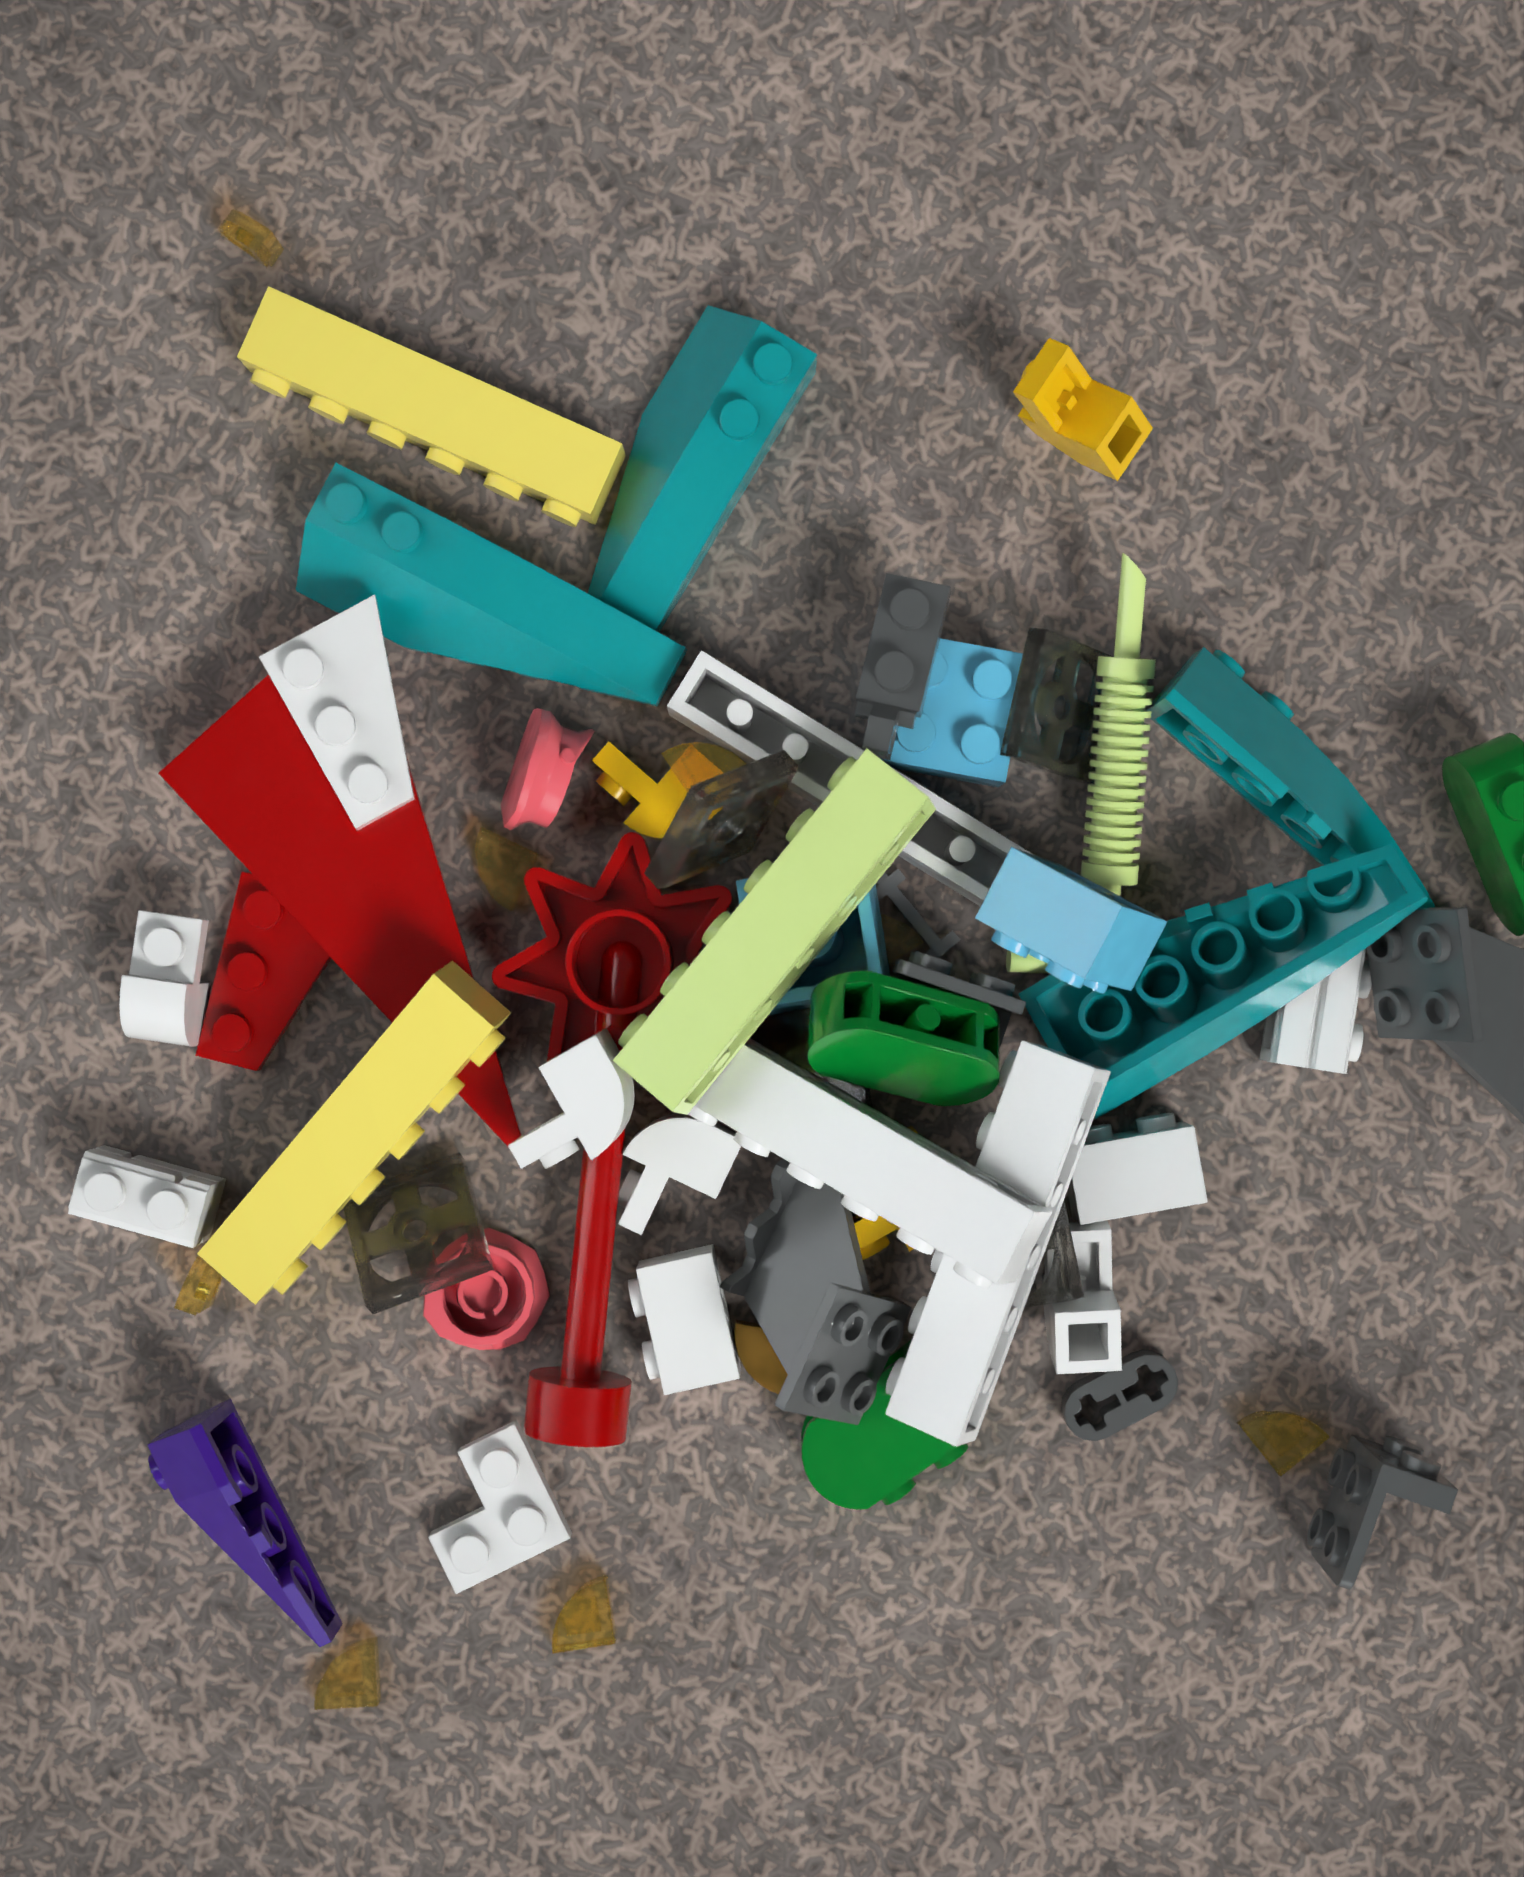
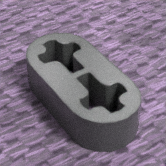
(1127, 1408)

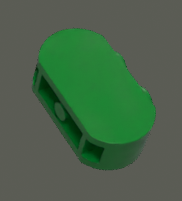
(1488, 802)
(903, 1038)
(871, 1459)

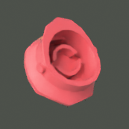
(541, 770)
(494, 1306)

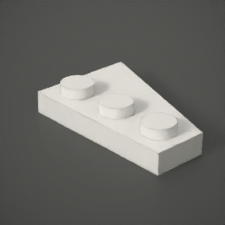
(346, 709)

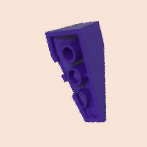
(231, 1498)

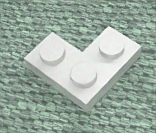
(516, 1514)

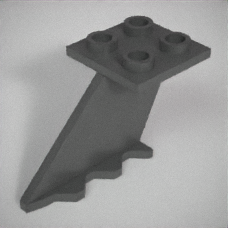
(1458, 989)
(816, 1302)

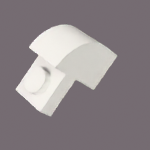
(163, 989)
(594, 1103)
(676, 1149)
(1086, 1330)

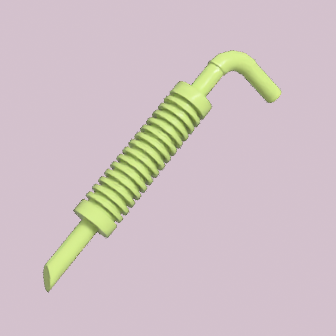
(1117, 756)

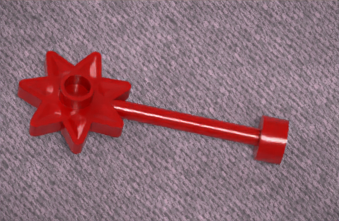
(601, 970)

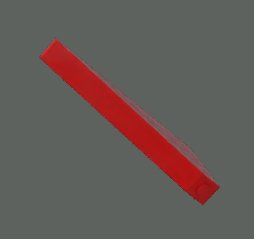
(361, 894)

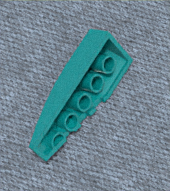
(696, 458)
(469, 597)
(1268, 760)
(1224, 971)

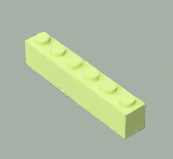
(773, 932)

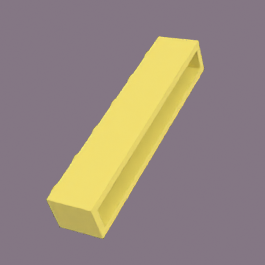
(432, 407)
(355, 1132)

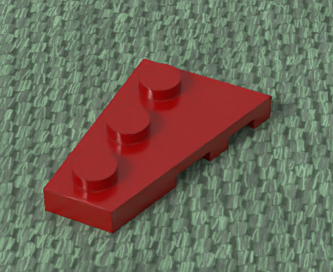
(259, 979)

